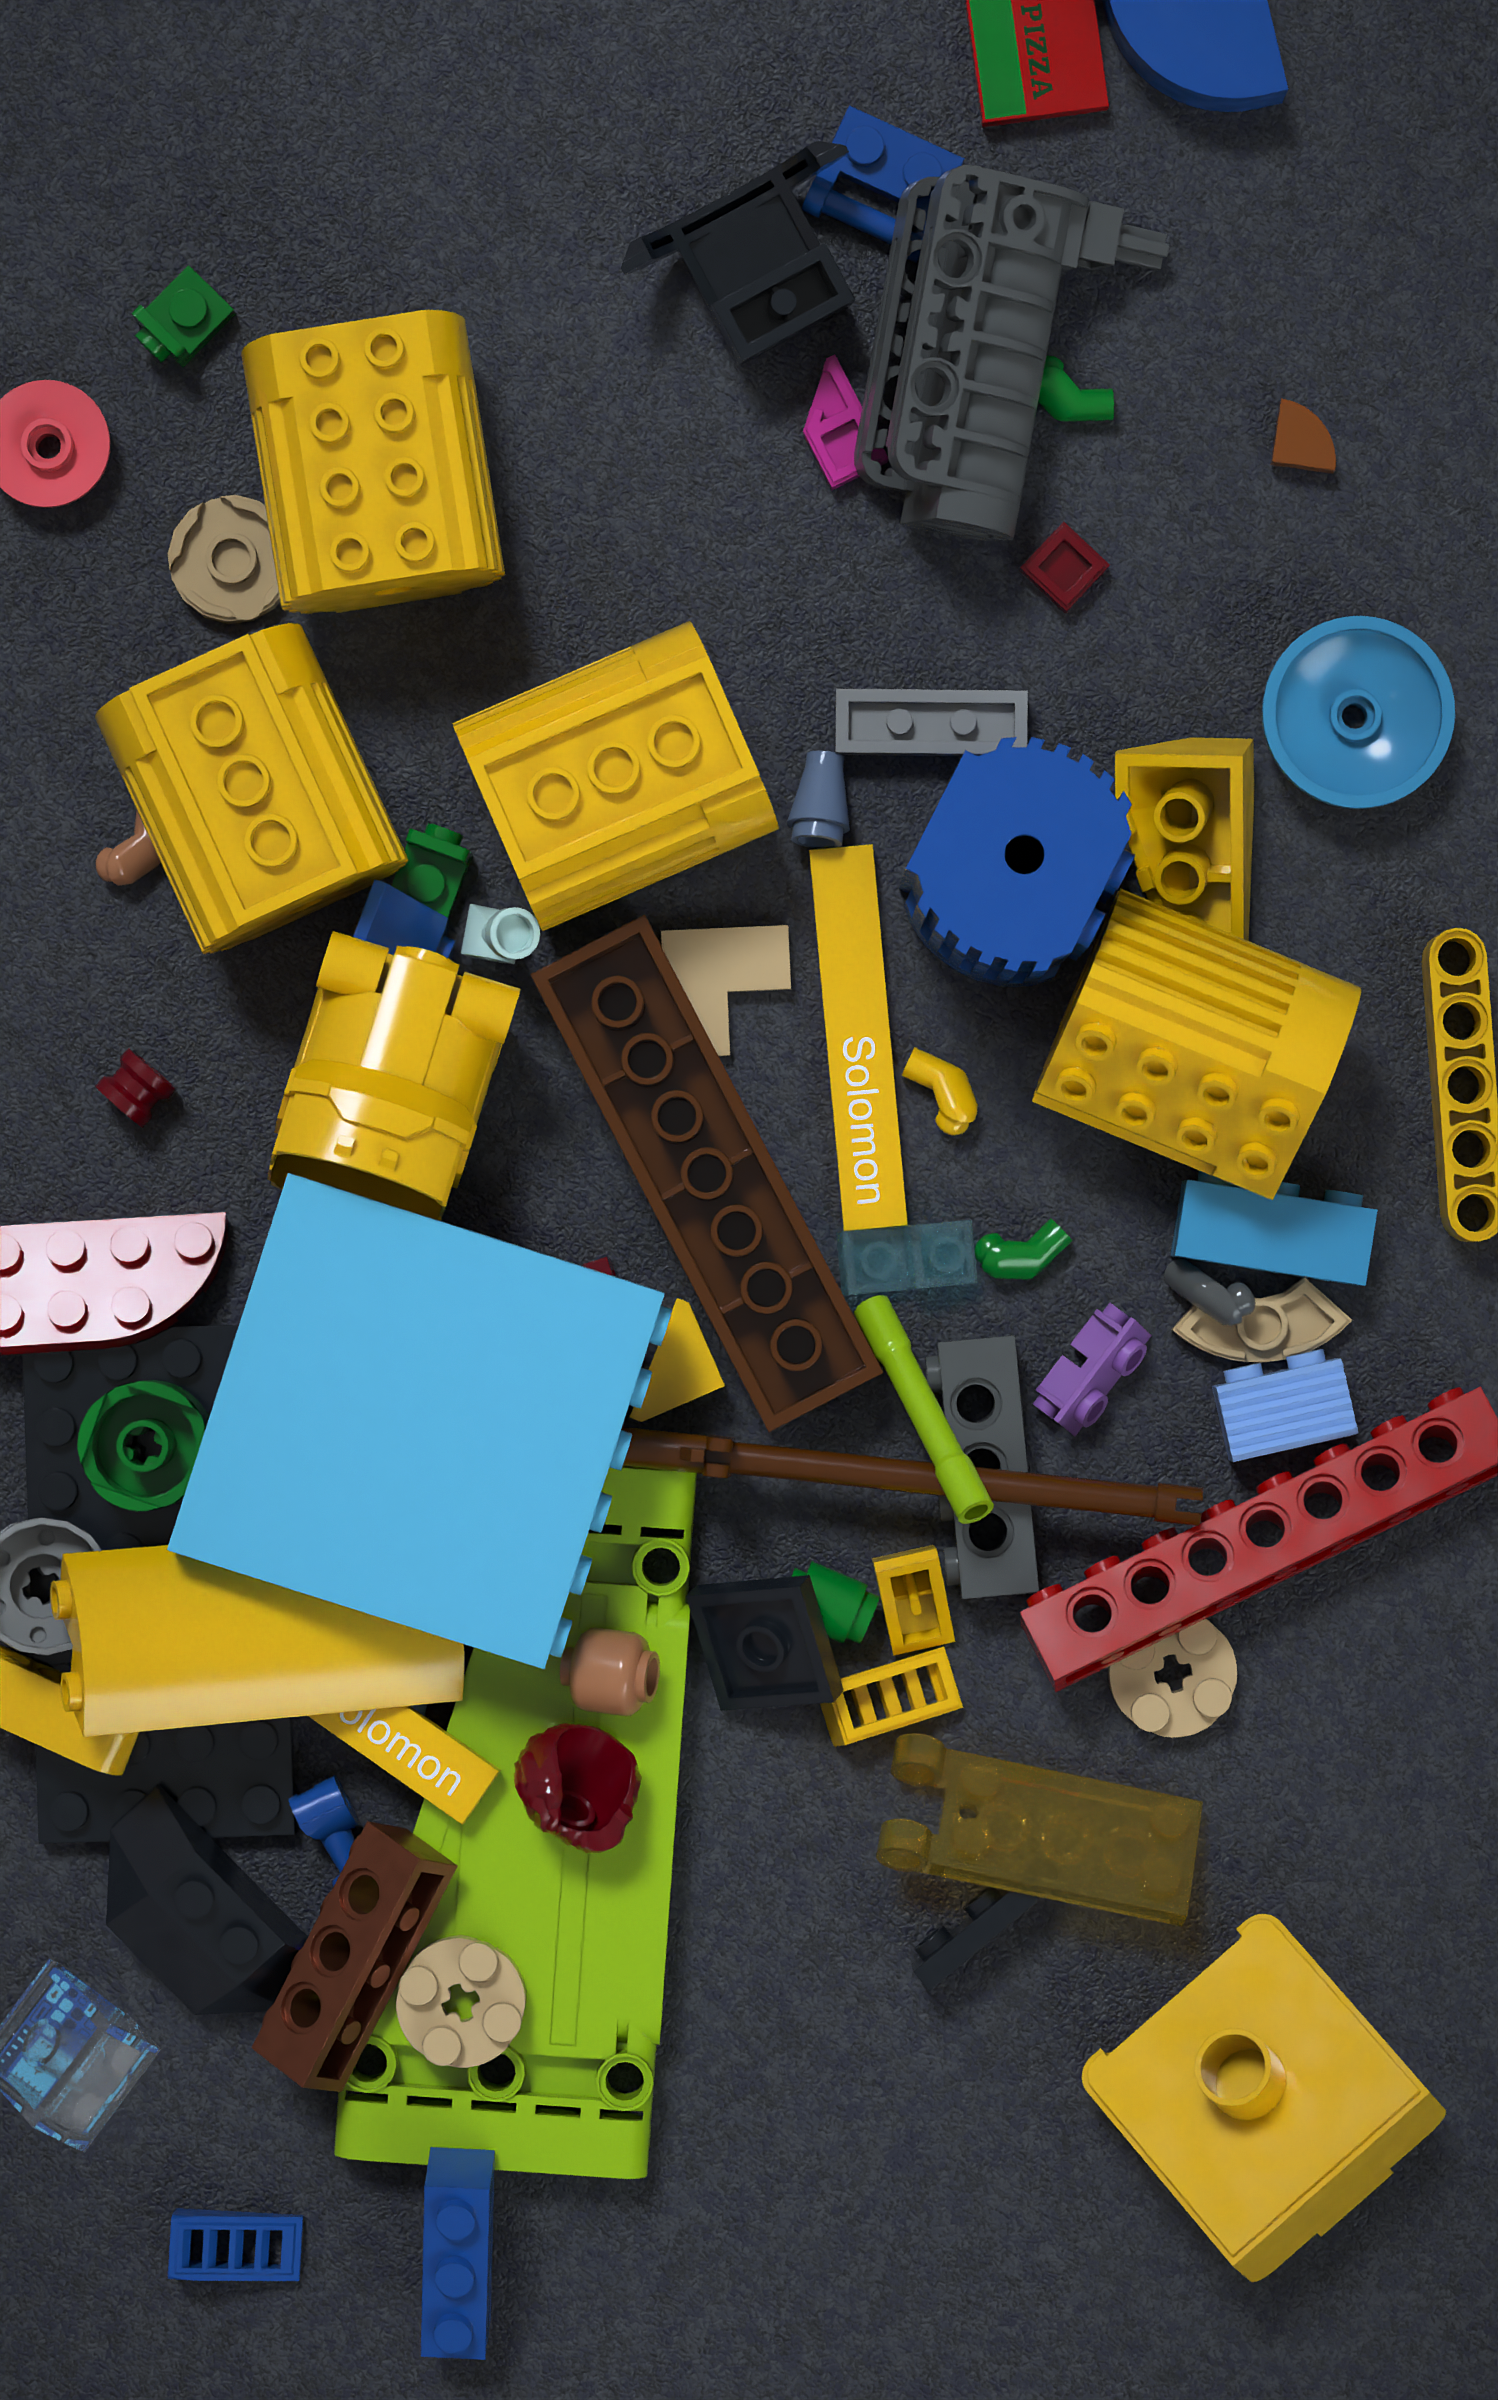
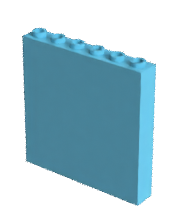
(419, 1422)

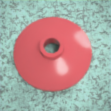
(57, 411)

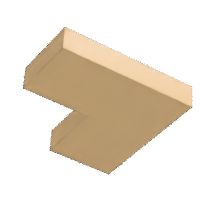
(723, 962)

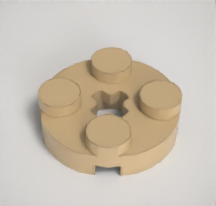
(1203, 1693)
(444, 2035)

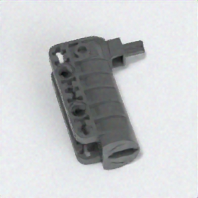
(977, 339)

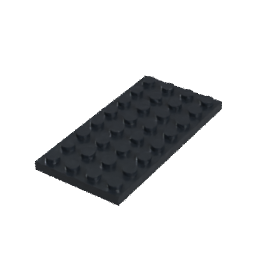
(222, 1775)

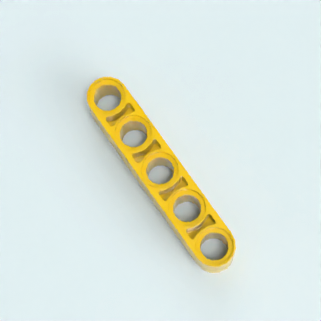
(1475, 1055)
(35, 1711)

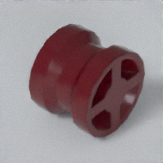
(135, 1087)

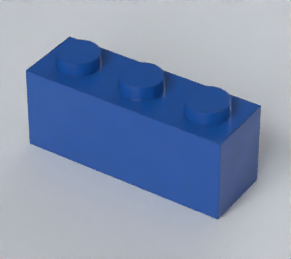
(457, 2253)

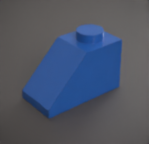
(399, 920)

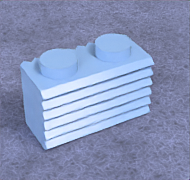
(1284, 1407)

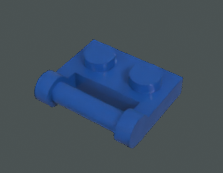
(883, 162)

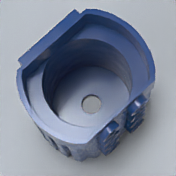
(982, 912)

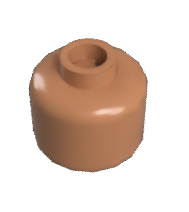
(610, 1671)

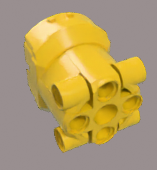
(391, 1074)

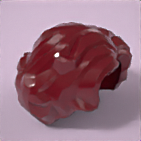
(578, 1785)

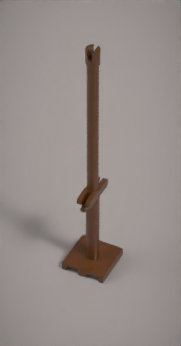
(723, 1456)

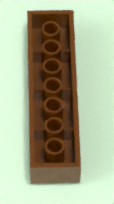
(706, 1173)

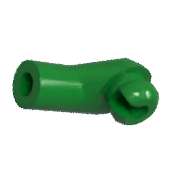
(1069, 403)
(1021, 1259)

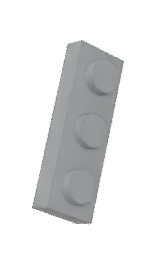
(928, 721)

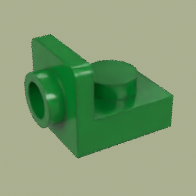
(182, 318)
(434, 868)

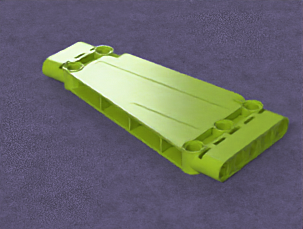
(573, 1921)

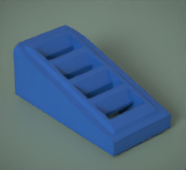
(208, 2269)

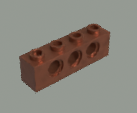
(353, 1957)

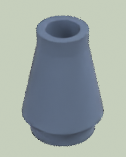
(820, 804)

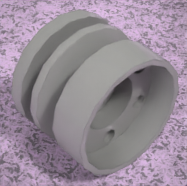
(28, 1545)

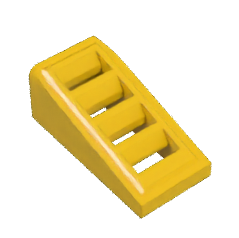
(942, 1682)

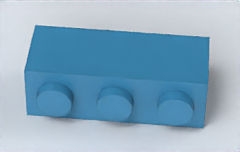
(1279, 1235)

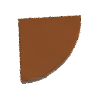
(1302, 440)

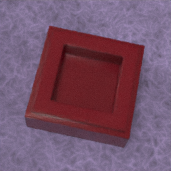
(1064, 567)

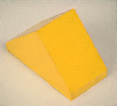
(680, 1367)
(914, 1599)

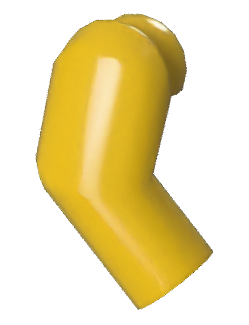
(950, 1087)

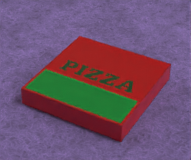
(1035, 59)

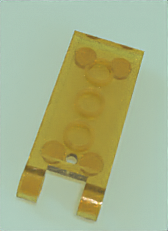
(1046, 1833)

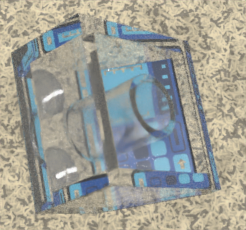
(69, 2056)

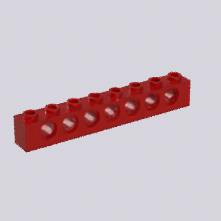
(1074, 1654)

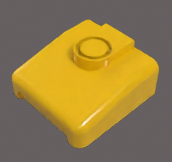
(1263, 2099)

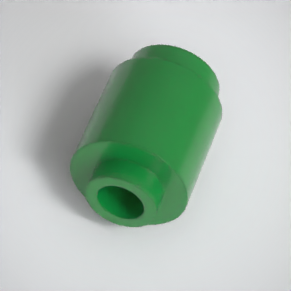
(842, 1602)

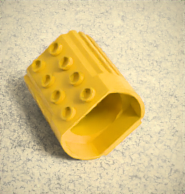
(372, 462)
(616, 775)
(250, 786)
(1197, 1044)

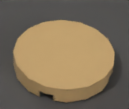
(225, 560)

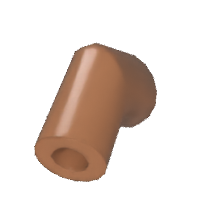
(129, 859)

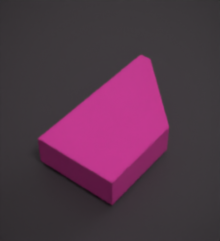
(834, 426)

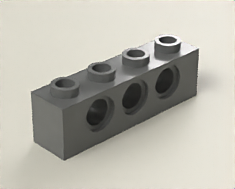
(993, 1364)

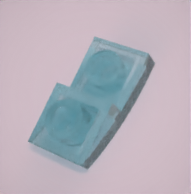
(906, 1257)

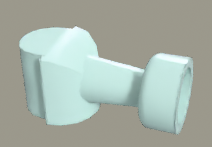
(500, 934)

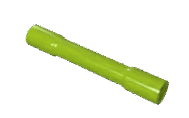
(952, 1466)

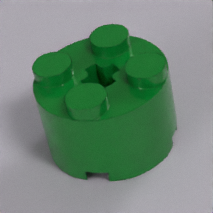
(113, 1460)

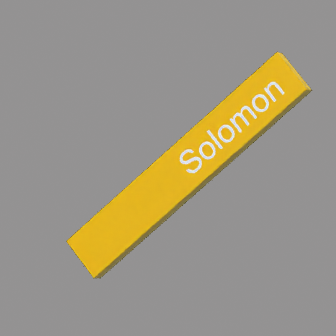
(858, 1037)
(417, 1755)

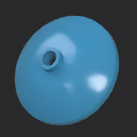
(1393, 683)

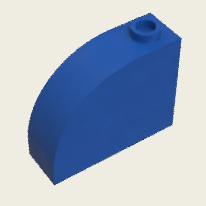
(1202, 50)

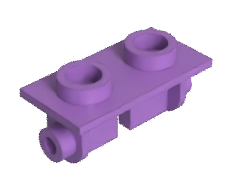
(1111, 1352)

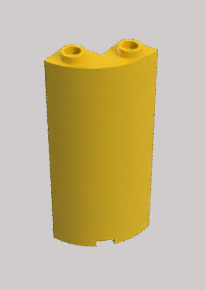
(202, 1645)

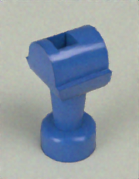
(327, 1816)

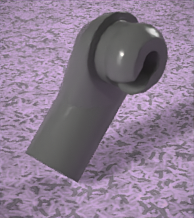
(1205, 1293)

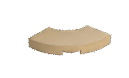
(1275, 1329)

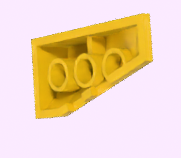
(1193, 826)

